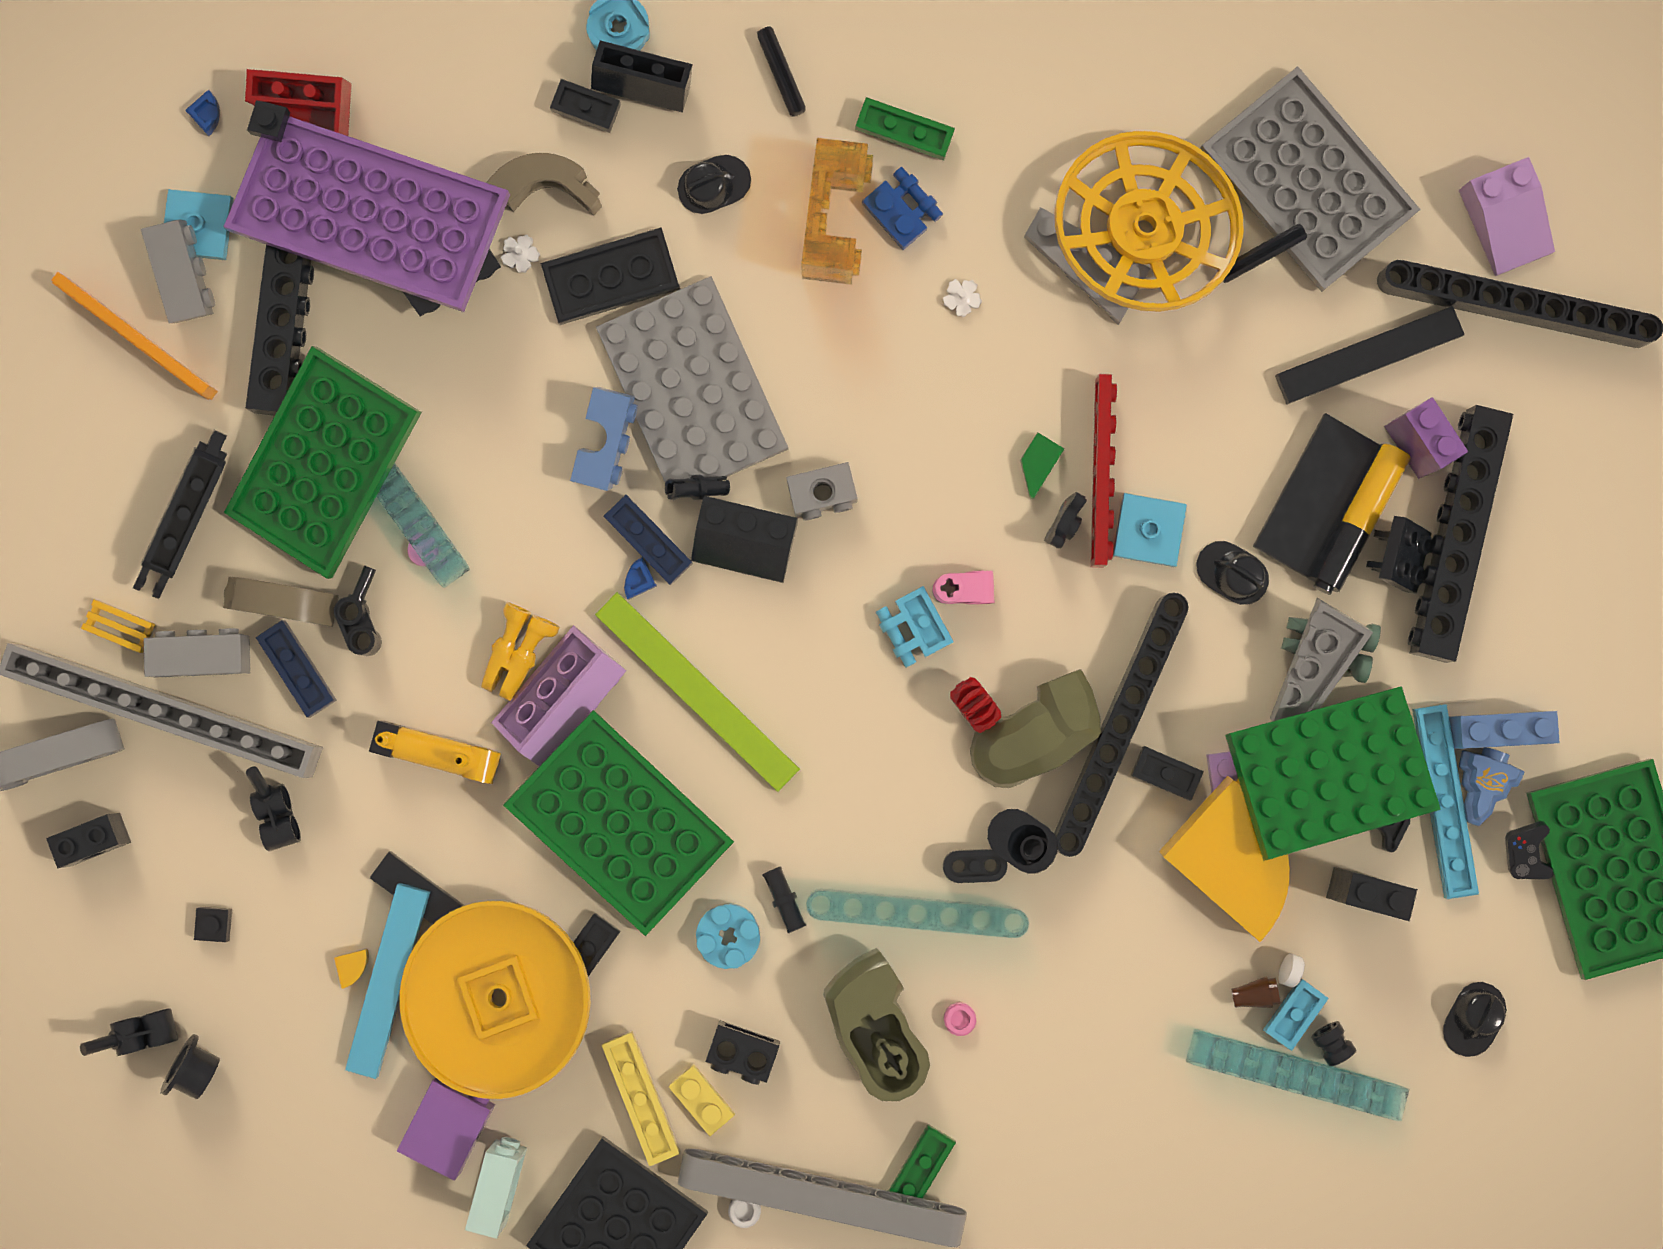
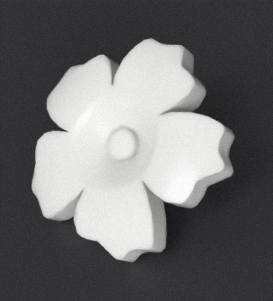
(520, 253)
(962, 297)

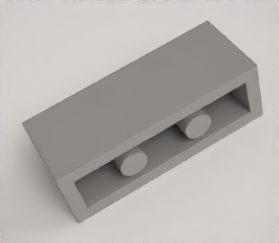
(178, 271)
(196, 654)

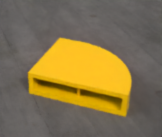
(1225, 861)

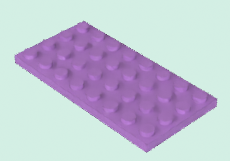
(369, 212)

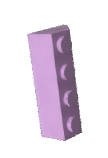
(558, 696)

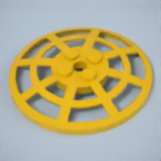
(1156, 209)

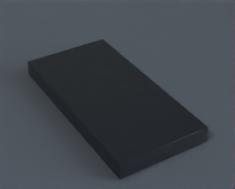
(610, 276)

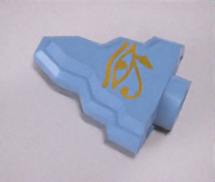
(1486, 780)

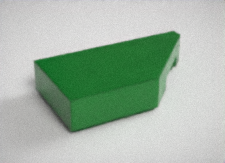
(1038, 462)

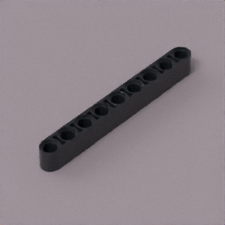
(1534, 303)
(1131, 712)

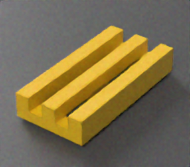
(94, 616)

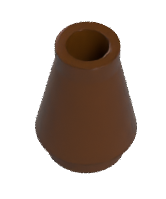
(1258, 994)

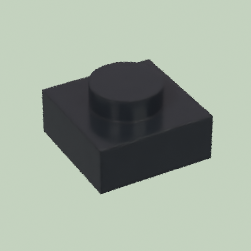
(268, 121)
(212, 924)

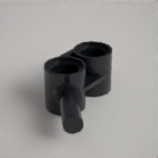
(362, 623)
(275, 808)
(135, 1034)

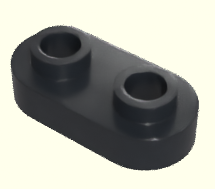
(974, 866)

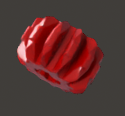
(975, 704)

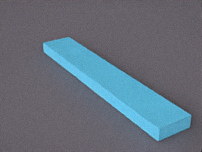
(1450, 822)
(385, 982)

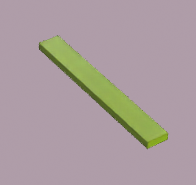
(697, 691)

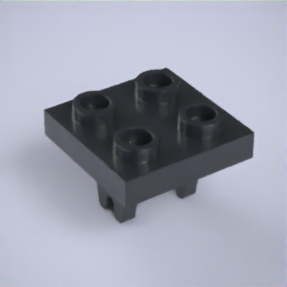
(1403, 555)

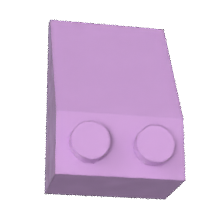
(1509, 216)

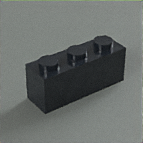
(641, 76)

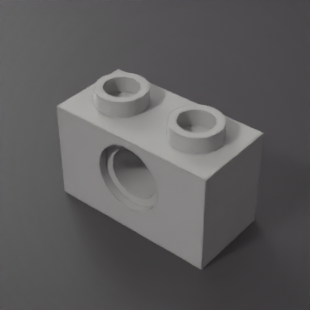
(836, 477)

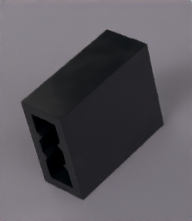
(1371, 894)

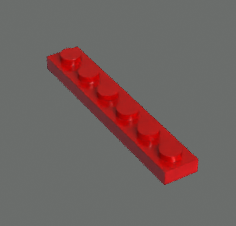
(1103, 457)

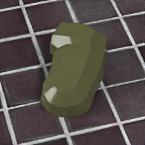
(1038, 734)
(875, 1028)

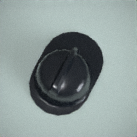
(714, 184)
(1232, 572)
(1022, 841)
(1474, 1019)

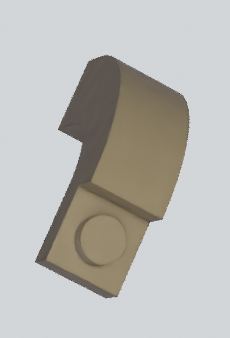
(545, 170)
(280, 601)

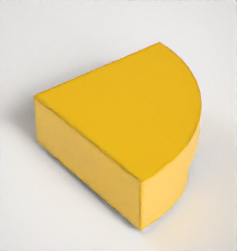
(351, 966)

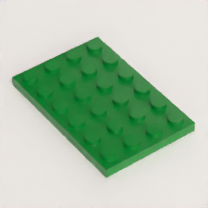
(322, 462)
(1332, 773)
(618, 822)
(1607, 864)

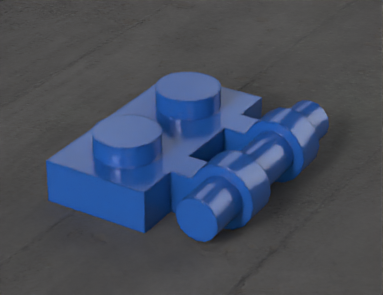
(895, 215)

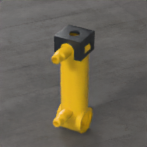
(435, 752)

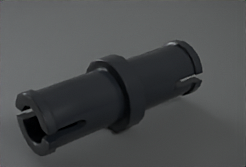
(697, 487)
(784, 899)

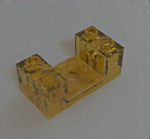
(840, 167)

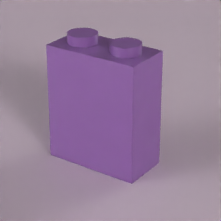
(1426, 438)
(445, 1129)

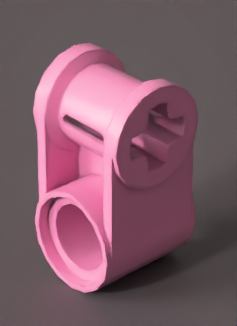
(970, 587)

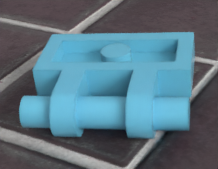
(922, 621)

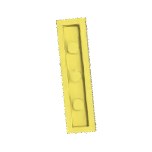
(640, 1098)

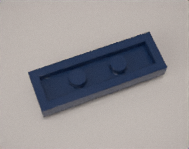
(648, 539)
(296, 668)

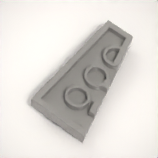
(1044, 238)
(1320, 661)

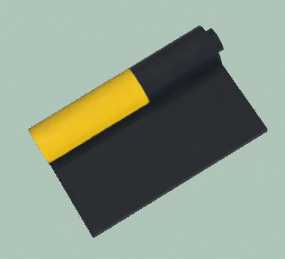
(1331, 503)

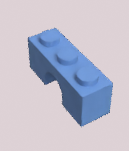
(614, 413)
(1505, 729)

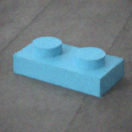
(1295, 1014)

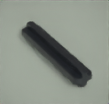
(781, 71)
(1266, 251)

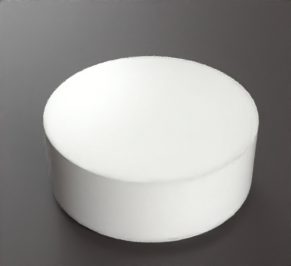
(1291, 970)
(743, 1213)

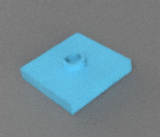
(207, 217)
(1149, 530)

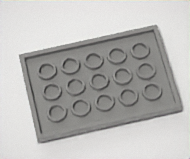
(1308, 168)
(692, 385)

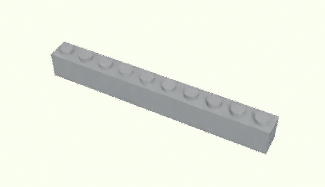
(160, 710)

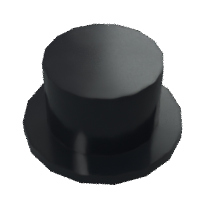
(191, 1070)

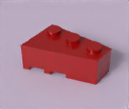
(308, 97)

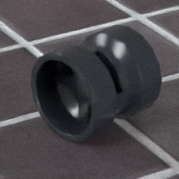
(1332, 1041)

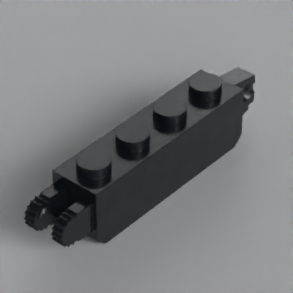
(183, 512)

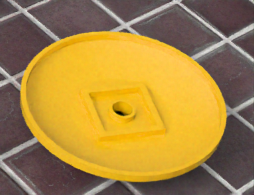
(451, 1008)

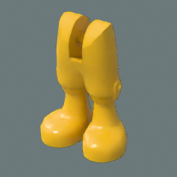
(507, 658)

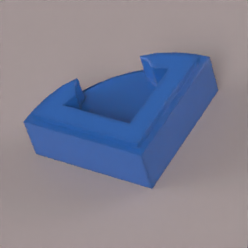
(205, 112)
(638, 579)

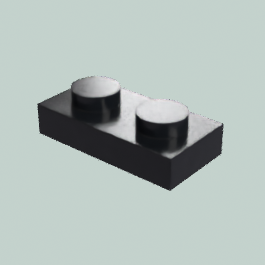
(585, 105)
(1167, 773)

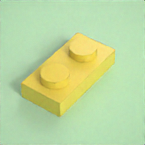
(701, 1100)

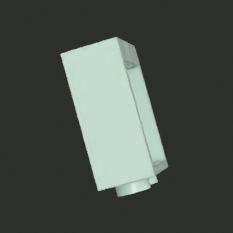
(496, 1187)

